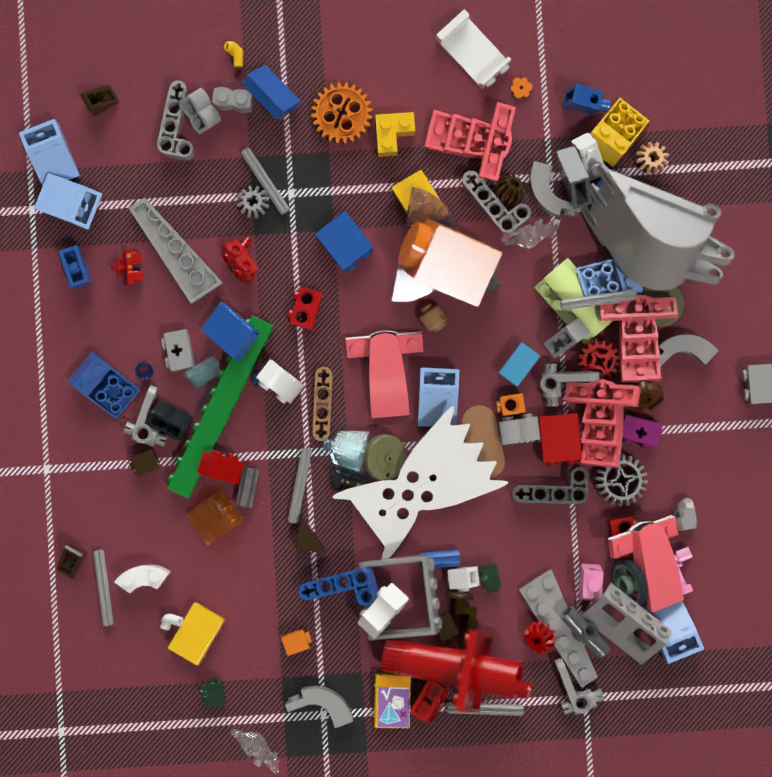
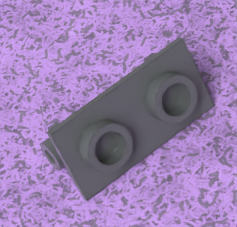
(493, 284)

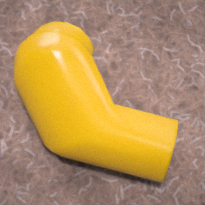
(236, 51)

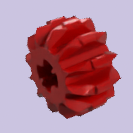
(539, 637)

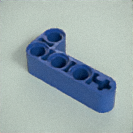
(337, 586)

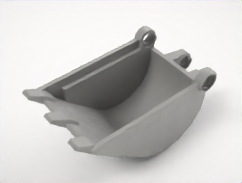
(654, 233)

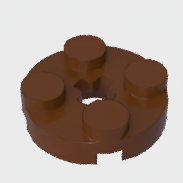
(650, 396)

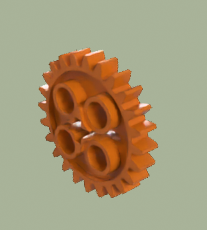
(357, 119)

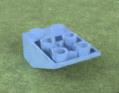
(49, 151)
(68, 201)
(605, 278)
(437, 394)
(684, 638)

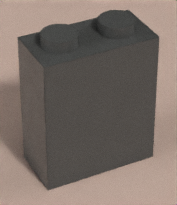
(574, 177)

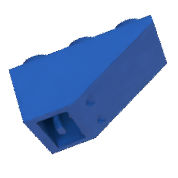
(103, 385)

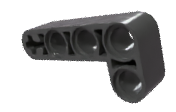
(549, 491)

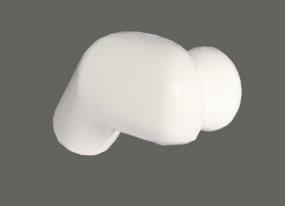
(170, 619)

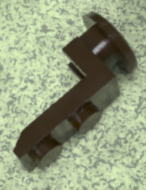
(468, 613)

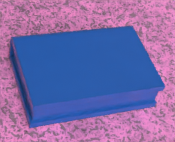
(271, 92)
(230, 331)

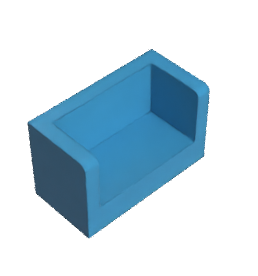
(519, 364)

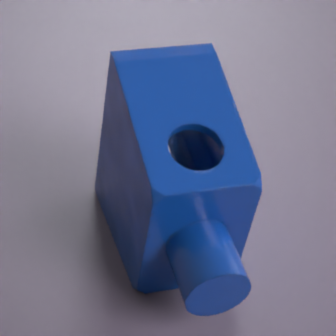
(585, 100)

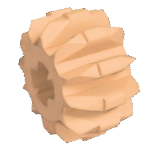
(658, 155)

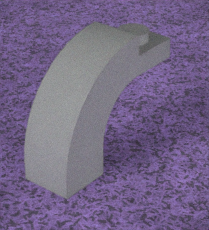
(543, 195)
(693, 345)
(324, 697)

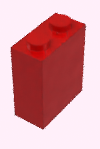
(560, 439)

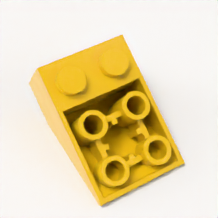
(618, 131)

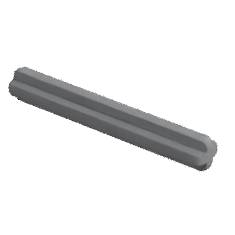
(265, 181)
(600, 299)
(299, 485)
(103, 588)
(491, 709)

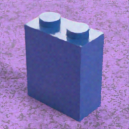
(345, 242)

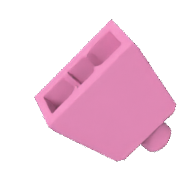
(590, 582)

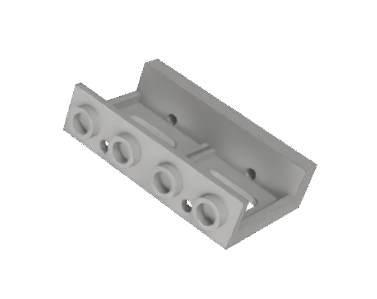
(621, 632)

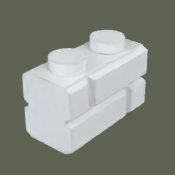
(589, 154)

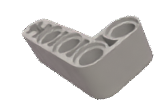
(176, 119)
(492, 200)

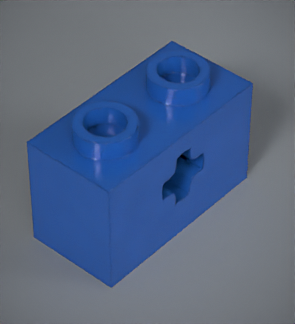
(75, 267)

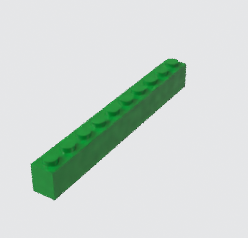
(217, 412)

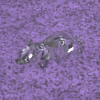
(529, 237)
(256, 745)

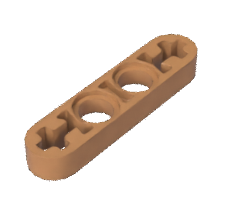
(322, 403)

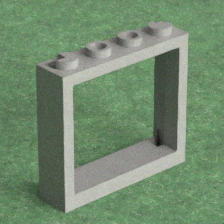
(432, 601)

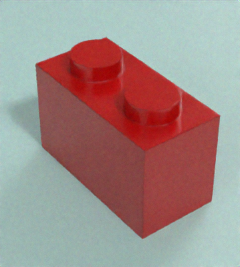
(220, 467)

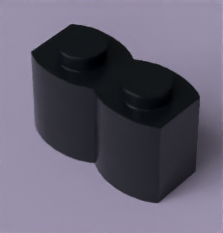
(168, 419)

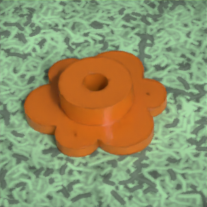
(519, 93)

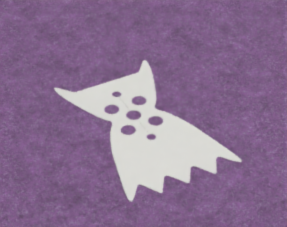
(438, 453)

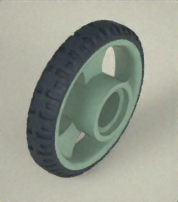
(630, 582)

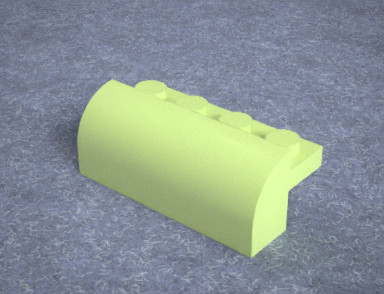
(565, 284)

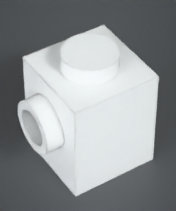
(463, 578)

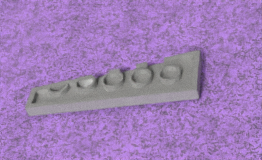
(184, 264)
(547, 605)

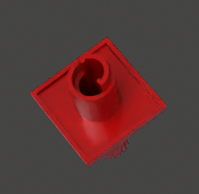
(468, 670)

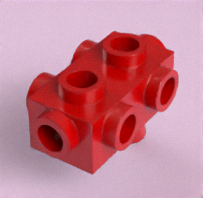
(238, 258)

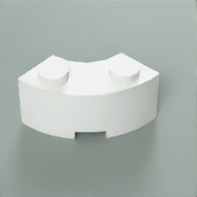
(280, 381)
(143, 575)
(385, 607)

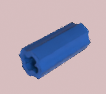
(444, 558)

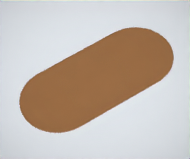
(485, 430)

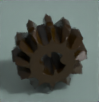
(510, 189)

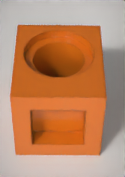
(519, 404)
(296, 641)

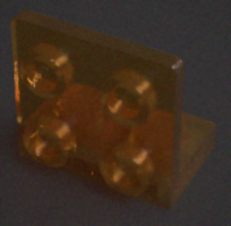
(215, 517)

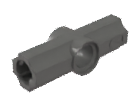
(585, 632)

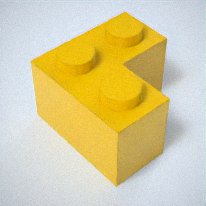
(392, 126)

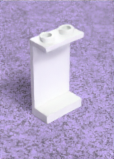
(472, 50)

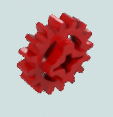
(605, 355)

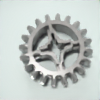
(623, 488)

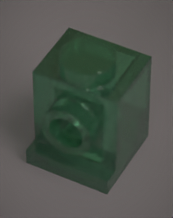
(490, 577)

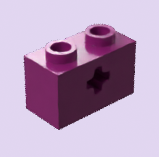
(651, 430)

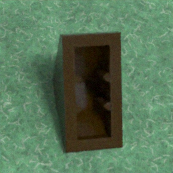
(99, 99)
(307, 539)
(71, 560)

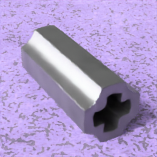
(247, 487)

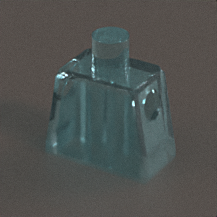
(348, 448)

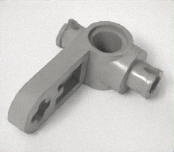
(553, 393)
(154, 435)
(570, 706)

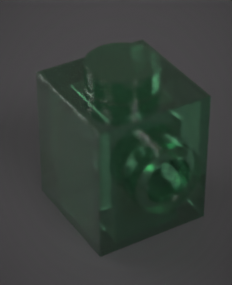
(213, 693)

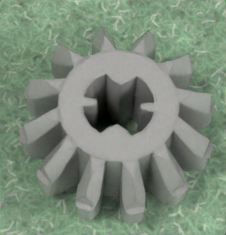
(250, 196)

